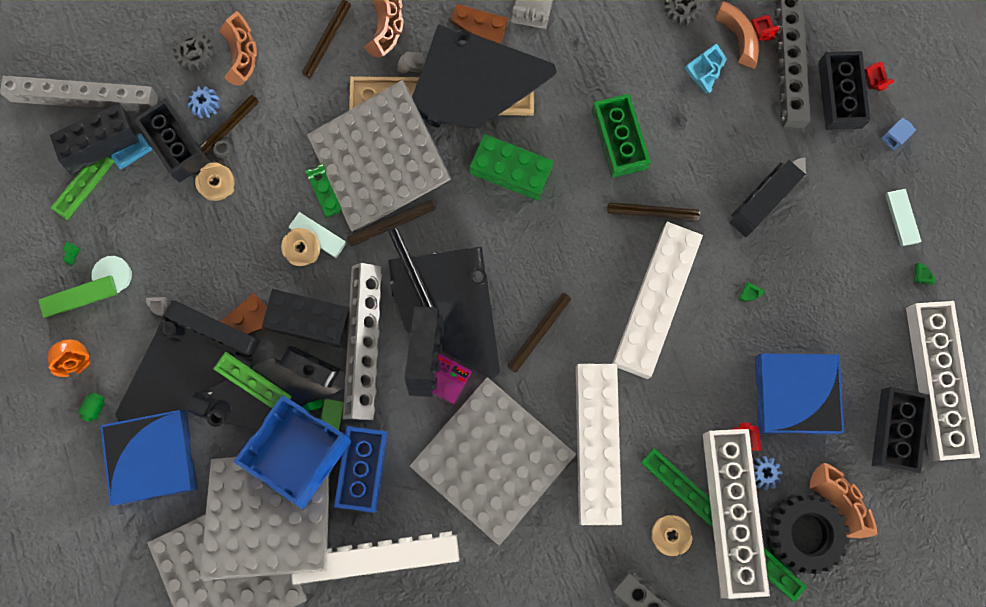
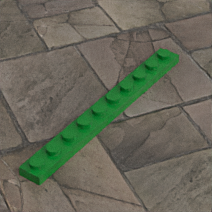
(700, 505)

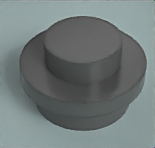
(222, 149)

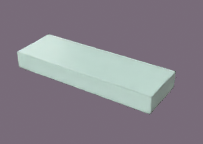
(903, 217)
(328, 241)

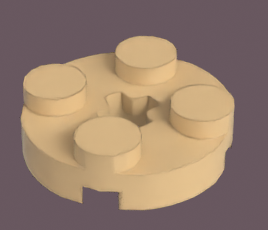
(224, 187)
(294, 238)
(682, 532)

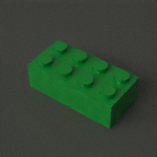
(620, 135)
(511, 167)

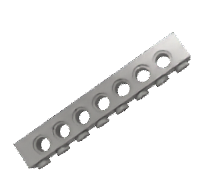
(77, 93)
(356, 349)

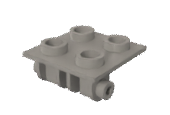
(532, 12)

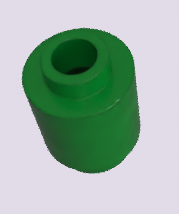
(91, 407)

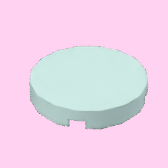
(114, 267)

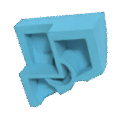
(706, 67)

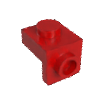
(764, 28)
(876, 77)
(753, 434)

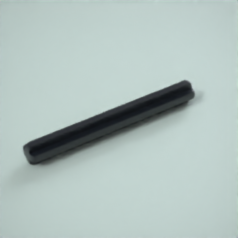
(410, 268)

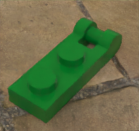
(324, 191)

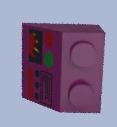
(451, 379)

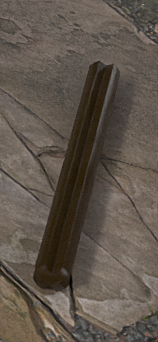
(326, 38)
(229, 123)
(653, 211)
(391, 223)
(539, 332)

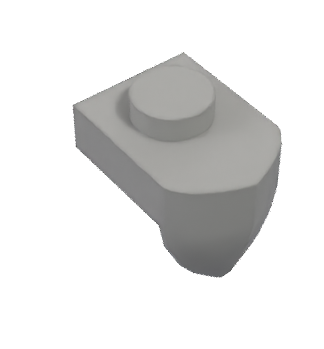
(411, 62)

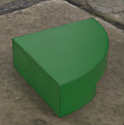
(71, 253)
(923, 275)
(750, 293)
(315, 405)

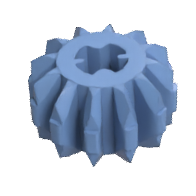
(199, 97)
(771, 470)

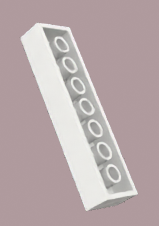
(657, 300)
(943, 376)
(598, 444)
(735, 514)
(385, 557)

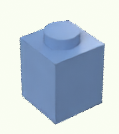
(898, 134)

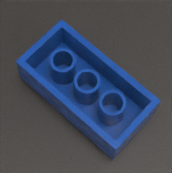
(362, 470)

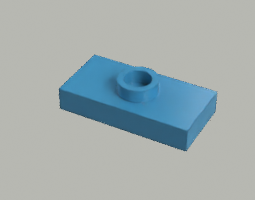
(131, 153)

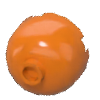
(67, 357)

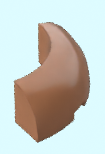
(388, 27)
(744, 30)
(242, 49)
(847, 497)

